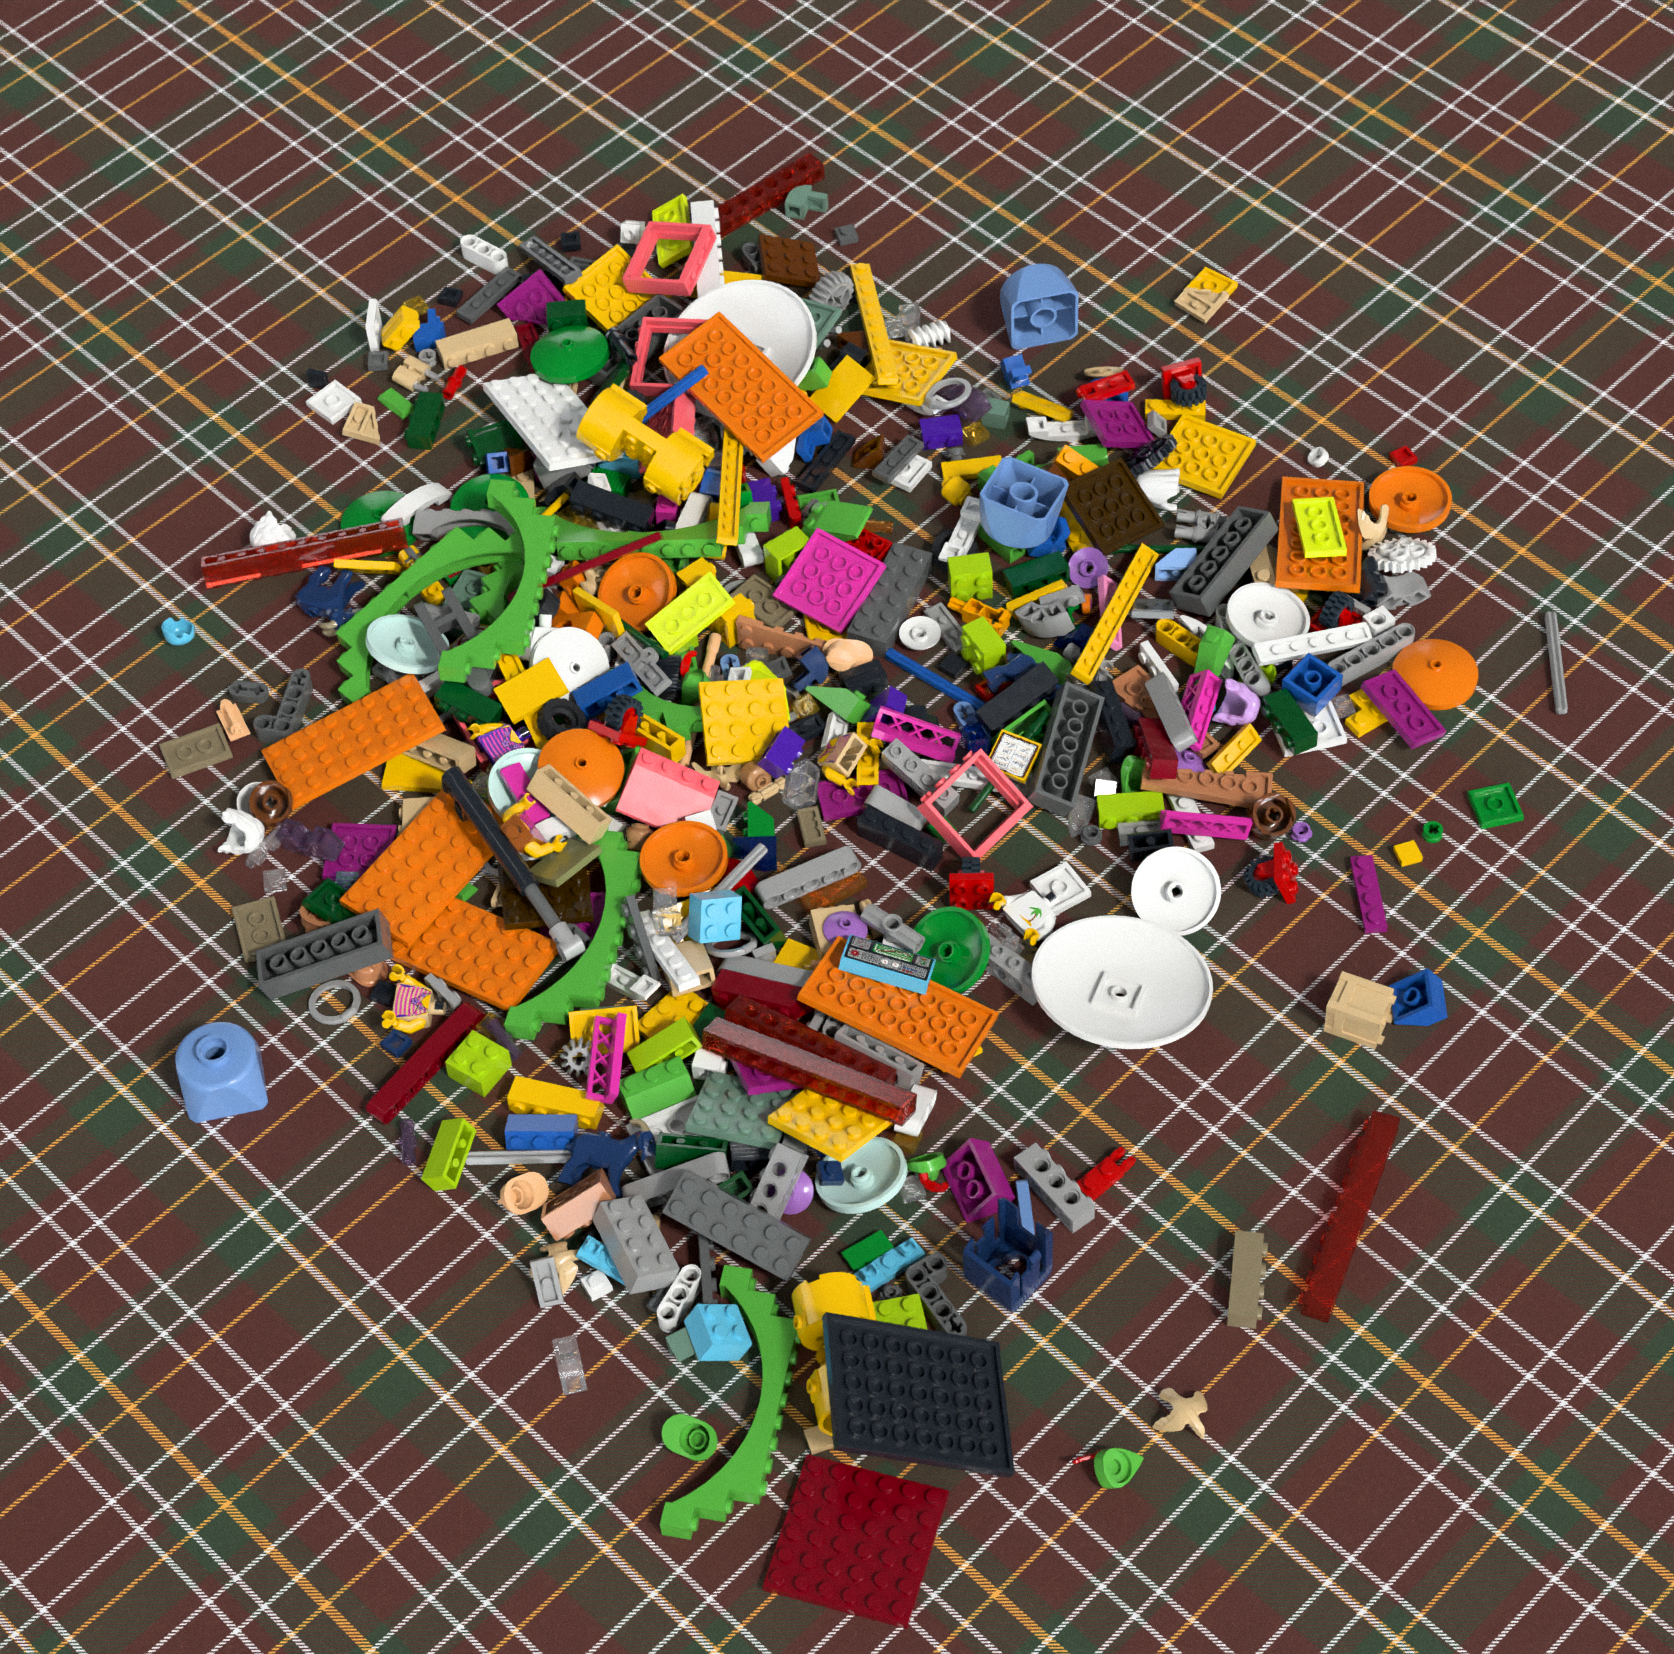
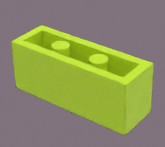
(1128, 808)
(674, 1041)
(449, 1154)

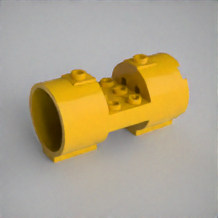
(616, 426)
(835, 1294)

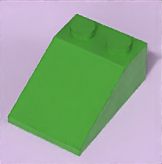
(838, 519)

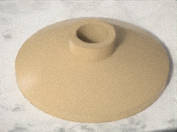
(1099, 372)

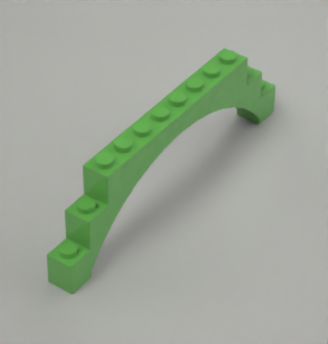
(687, 542)
(449, 555)
(512, 628)
(587, 979)
(746, 1471)

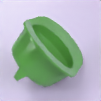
(689, 1437)

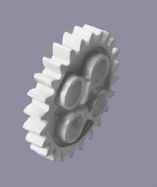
(1403, 554)

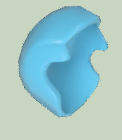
(178, 632)

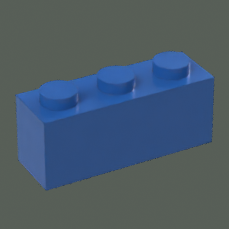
(597, 694)
(540, 1131)

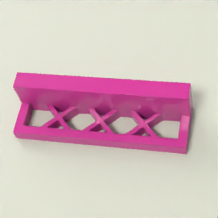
(1202, 705)
(916, 742)
(1205, 824)
(614, 1058)

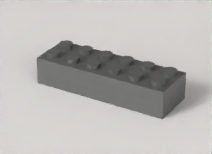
(657, 306)
(1223, 561)
(891, 598)
(1065, 749)
(324, 954)
(737, 1225)

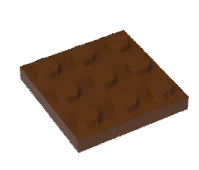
(788, 261)

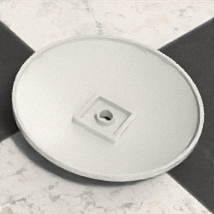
(768, 316)
(1100, 956)

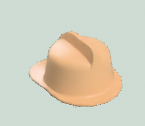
(846, 653)
(524, 1193)

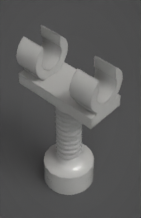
(1072, 653)

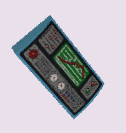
(887, 964)

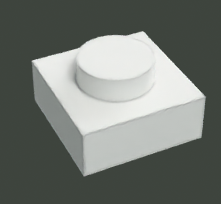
(596, 1285)

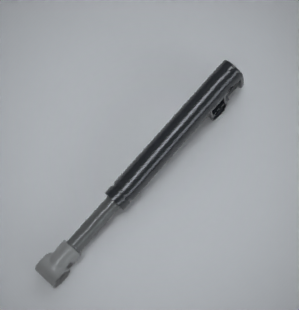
(471, 807)

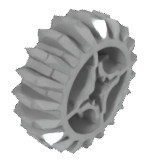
(833, 290)

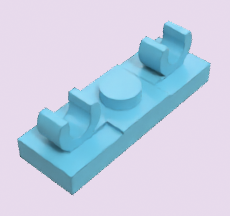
(597, 1255)
(890, 1264)

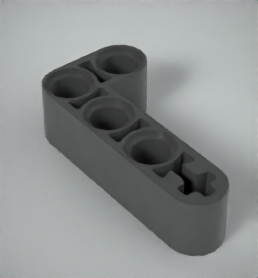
(291, 711)
(929, 1287)

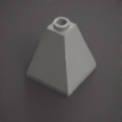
(548, 477)

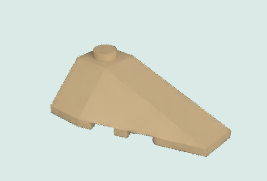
(1264, 567)

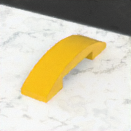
(868, 763)

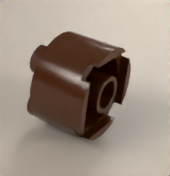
(278, 795)
(1275, 805)

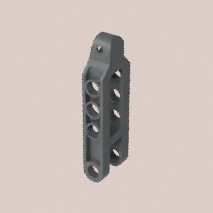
(479, 678)

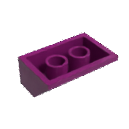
(976, 1179)

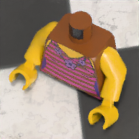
(523, 832)

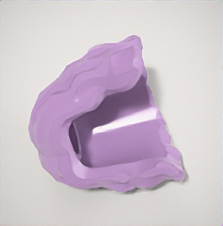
(1239, 705)

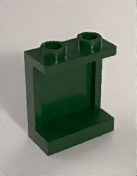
(492, 440)

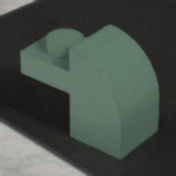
(804, 199)

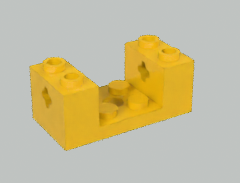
(726, 623)

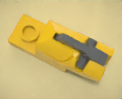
(432, 593)

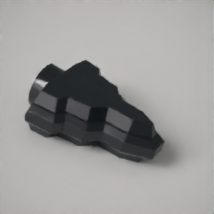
(1372, 583)

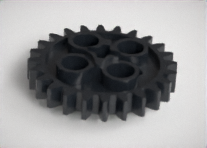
(1151, 454)

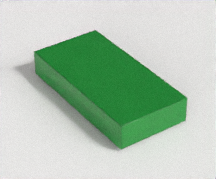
(866, 1251)

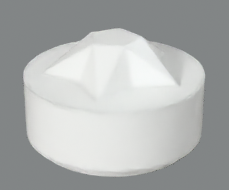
(1318, 457)

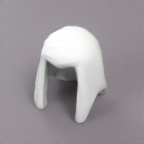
(1160, 486)

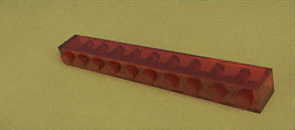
(304, 553)
(809, 1071)
(1350, 1216)

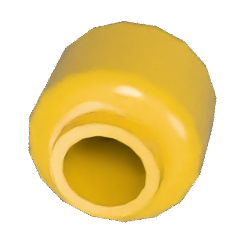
(955, 490)

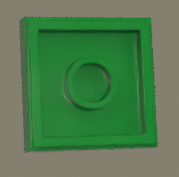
(1495, 805)

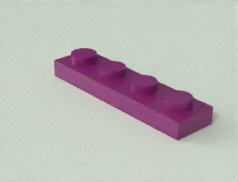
(1368, 894)

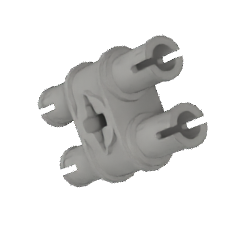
(1200, 520)

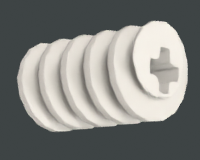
(930, 334)

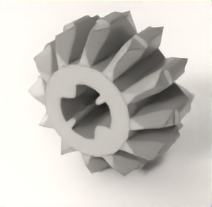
(572, 1051)

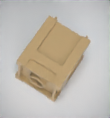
(1359, 1010)

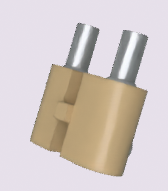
(412, 373)

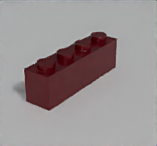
(1156, 748)
(770, 993)

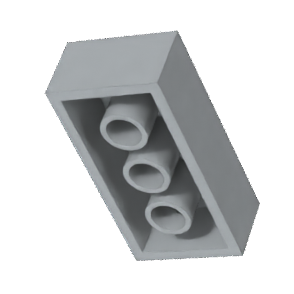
(635, 1244)

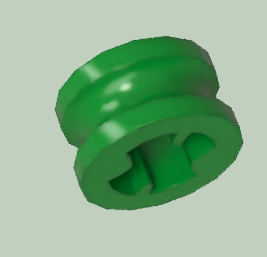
(1432, 838)

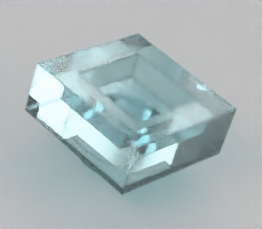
(347, 879)

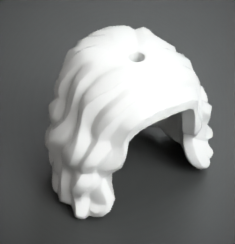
(269, 531)
(244, 834)

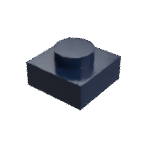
(396, 1043)
(830, 1173)

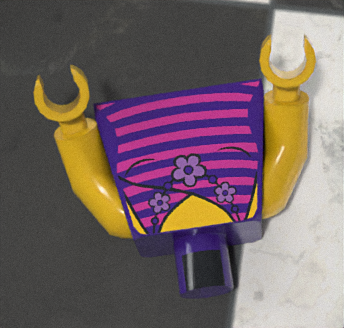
(498, 739)

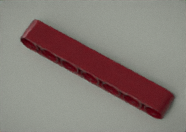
(423, 1064)

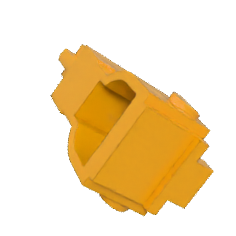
(975, 609)

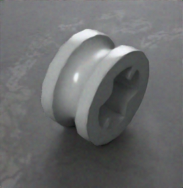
(428, 356)

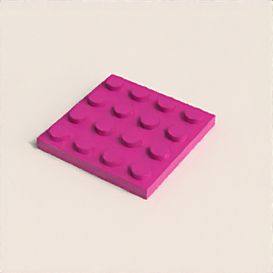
(829, 581)

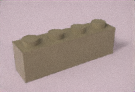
(1245, 1279)

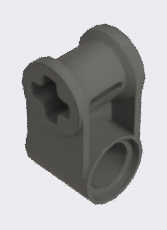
(751, 258)

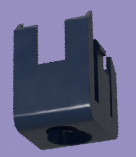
(1012, 1243)

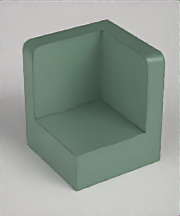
(998, 415)
(680, 1345)

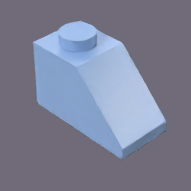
(1175, 564)

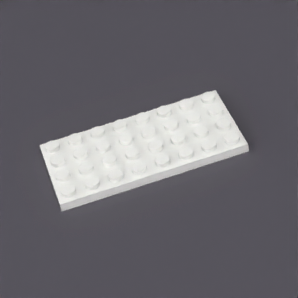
(545, 418)

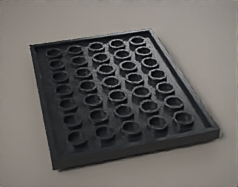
(917, 1395)

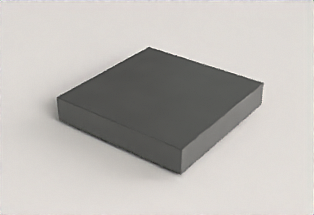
(1153, 608)

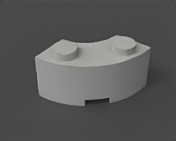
(1404, 590)
(1044, 620)

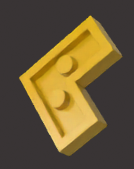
(1367, 717)

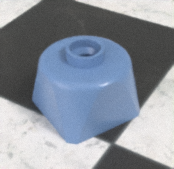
(1039, 306)
(1021, 503)
(220, 1072)

